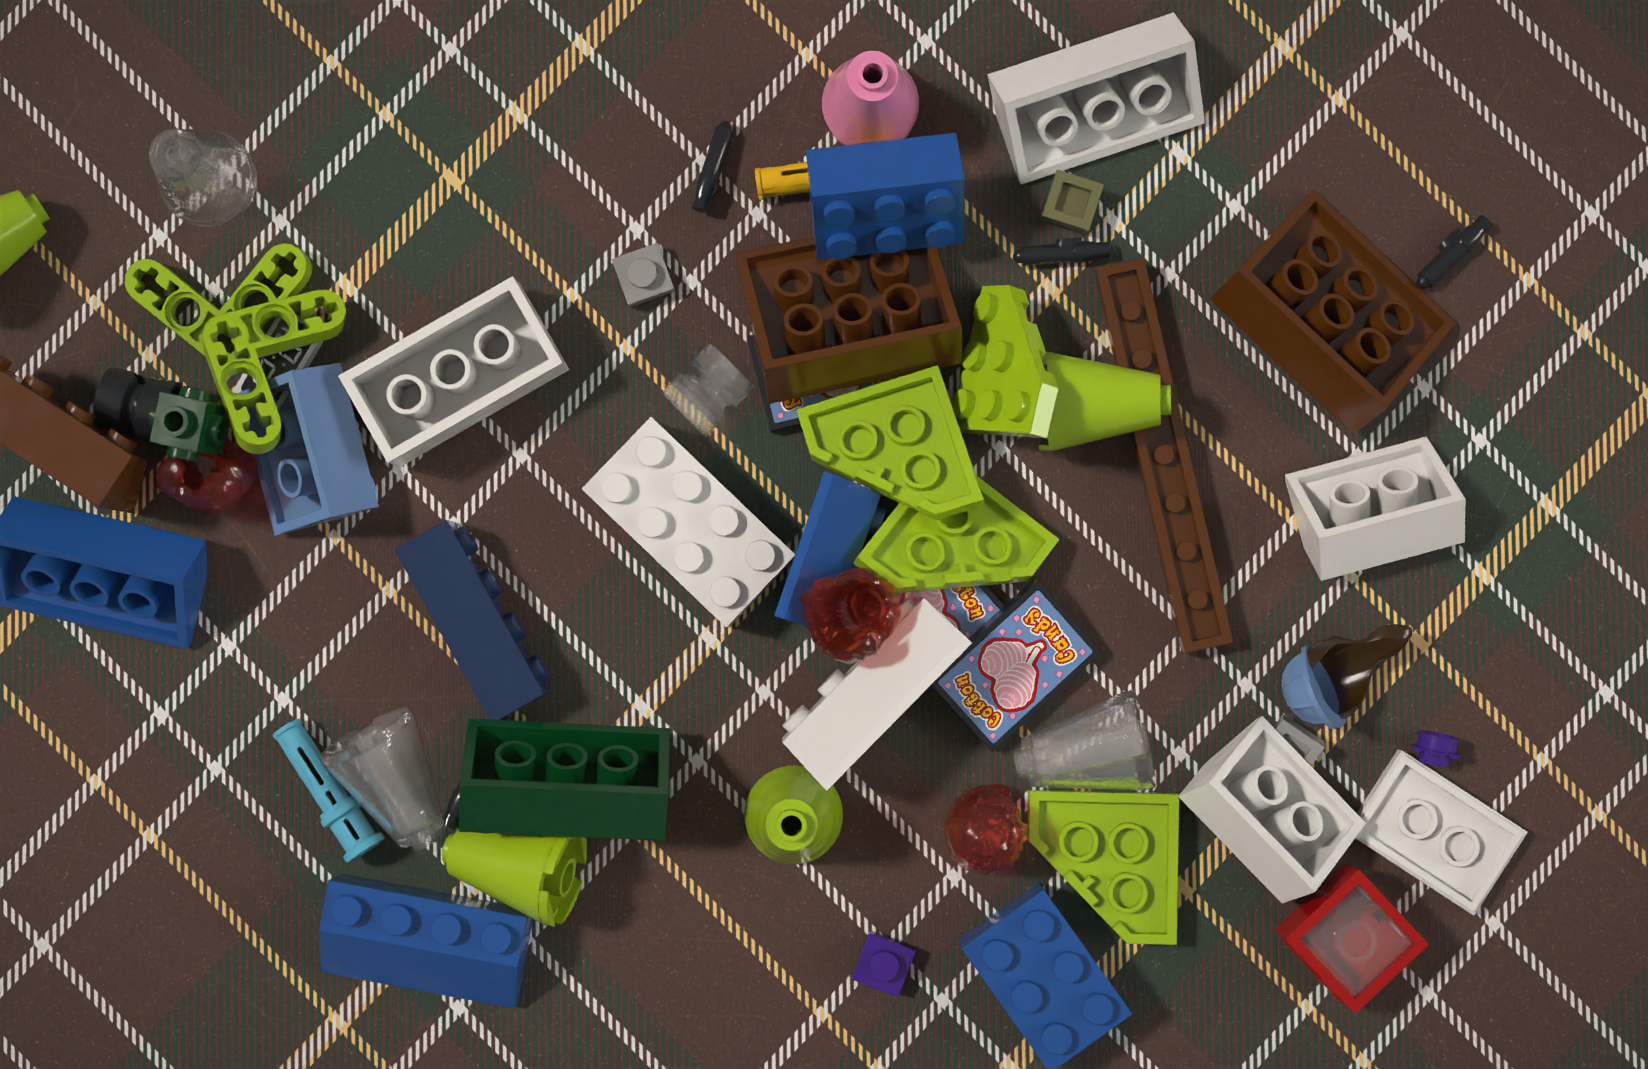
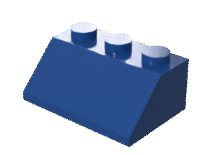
(831, 539)

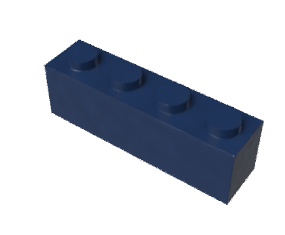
(473, 620)

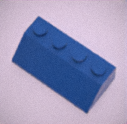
(101, 572)
(423, 940)

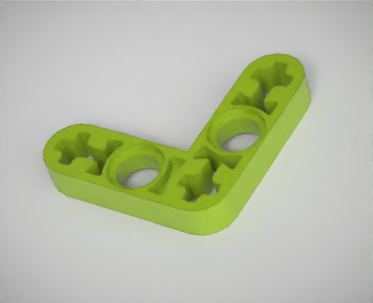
(169, 280)
(251, 344)

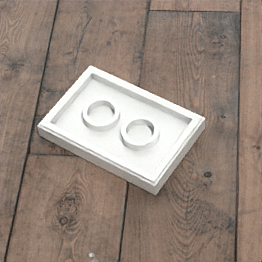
(1437, 832)

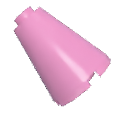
(870, 100)

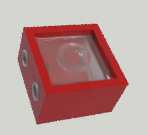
(1351, 937)

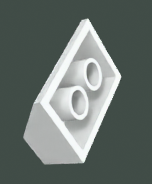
(1376, 508)
(1273, 811)

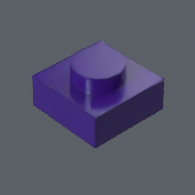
(883, 963)

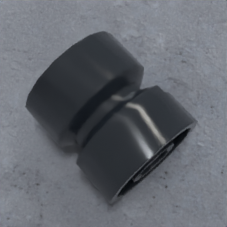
(126, 401)

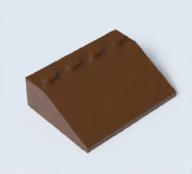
(1334, 312)
(821, 320)

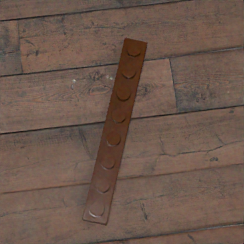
(1165, 463)

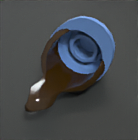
(1335, 674)

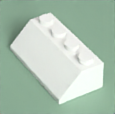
(1098, 97)
(873, 693)

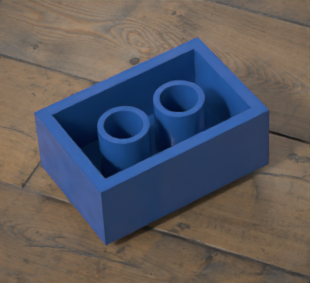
(886, 196)
(1044, 977)

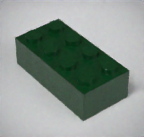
(564, 780)

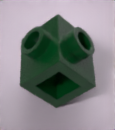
(189, 423)

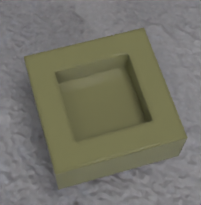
(1072, 201)

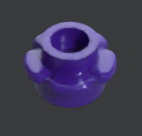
(1436, 748)

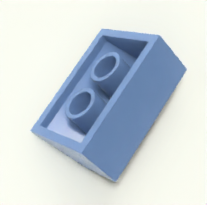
(320, 459)

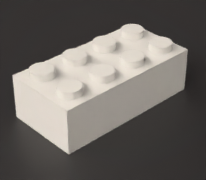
(453, 372)
(689, 522)

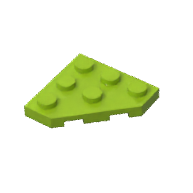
(1003, 374)
(897, 442)
(962, 550)
(1115, 854)

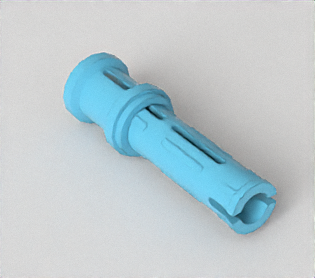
(292, 740)

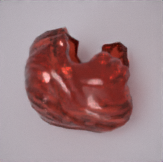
(210, 483)
(851, 614)
(985, 829)

